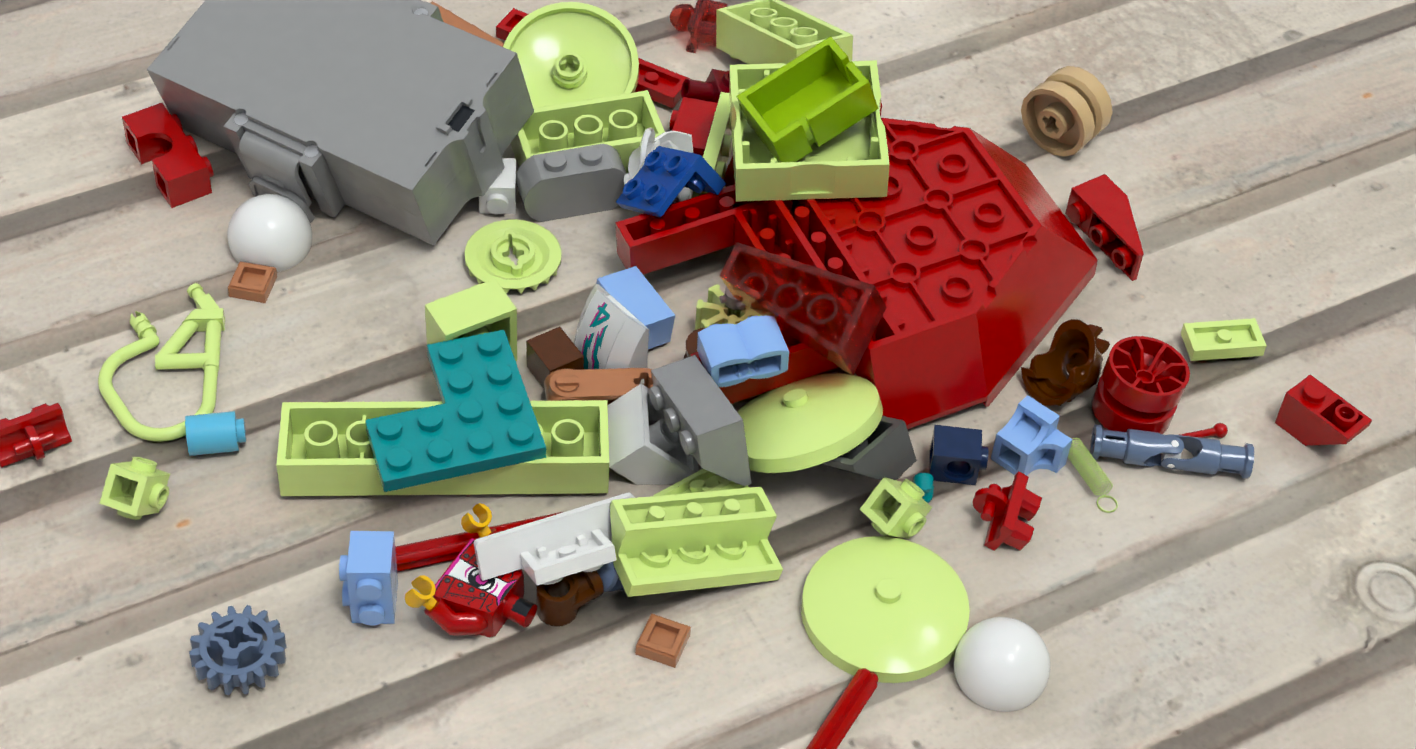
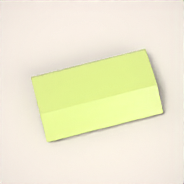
(693, 541)

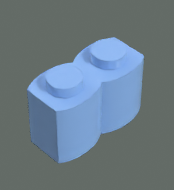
(743, 350)

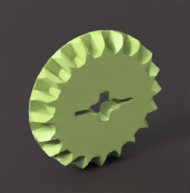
(532, 245)

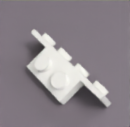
(552, 545)

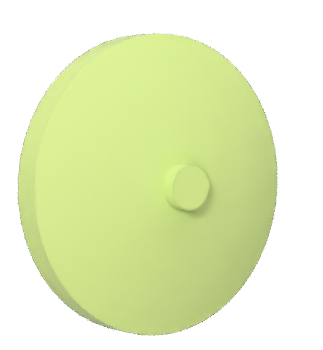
(574, 54)
(809, 422)
(885, 608)

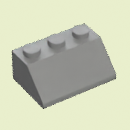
(702, 418)

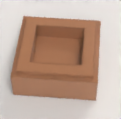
(252, 282)
(663, 640)

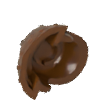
(1068, 366)

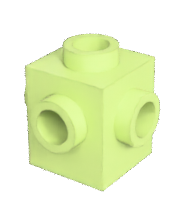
(135, 488)
(896, 508)

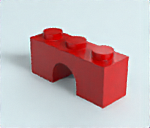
(175, 158)

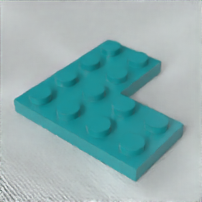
(477, 428)

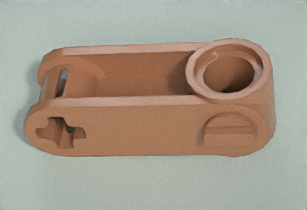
(594, 383)

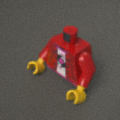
(463, 601)

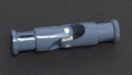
(1154, 449)

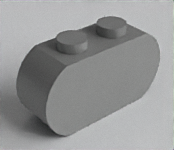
(571, 182)

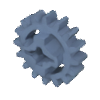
(238, 650)

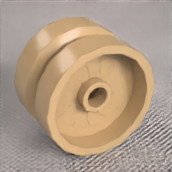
(1066, 111)

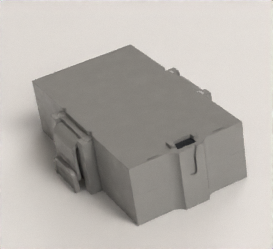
(349, 103)

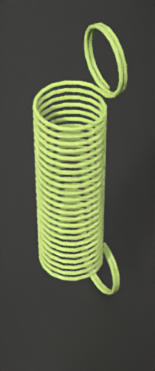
(1079, 455)

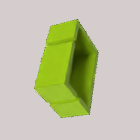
(807, 101)

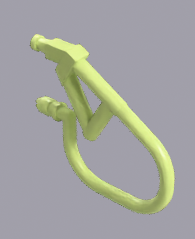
(206, 318)

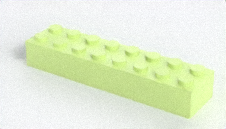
(329, 452)

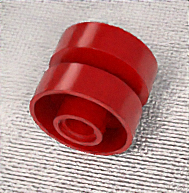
(1140, 385)

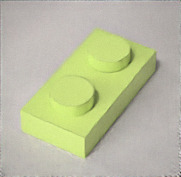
(1223, 339)

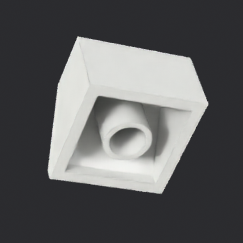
(642, 443)

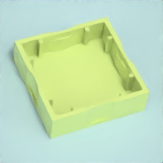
(844, 167)

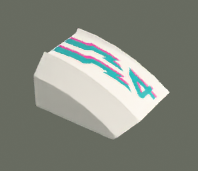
(610, 334)

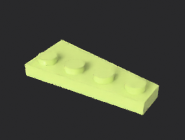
(720, 139)

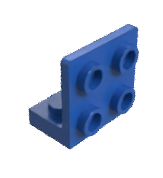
(663, 178)

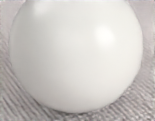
(270, 232)
(1002, 664)

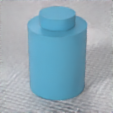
(214, 433)

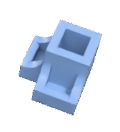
(1031, 440)

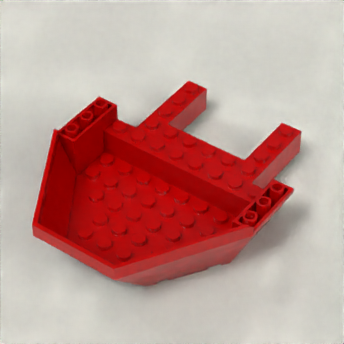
(958, 250)

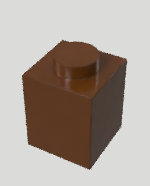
(551, 353)

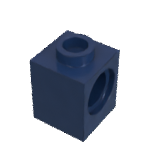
(957, 454)

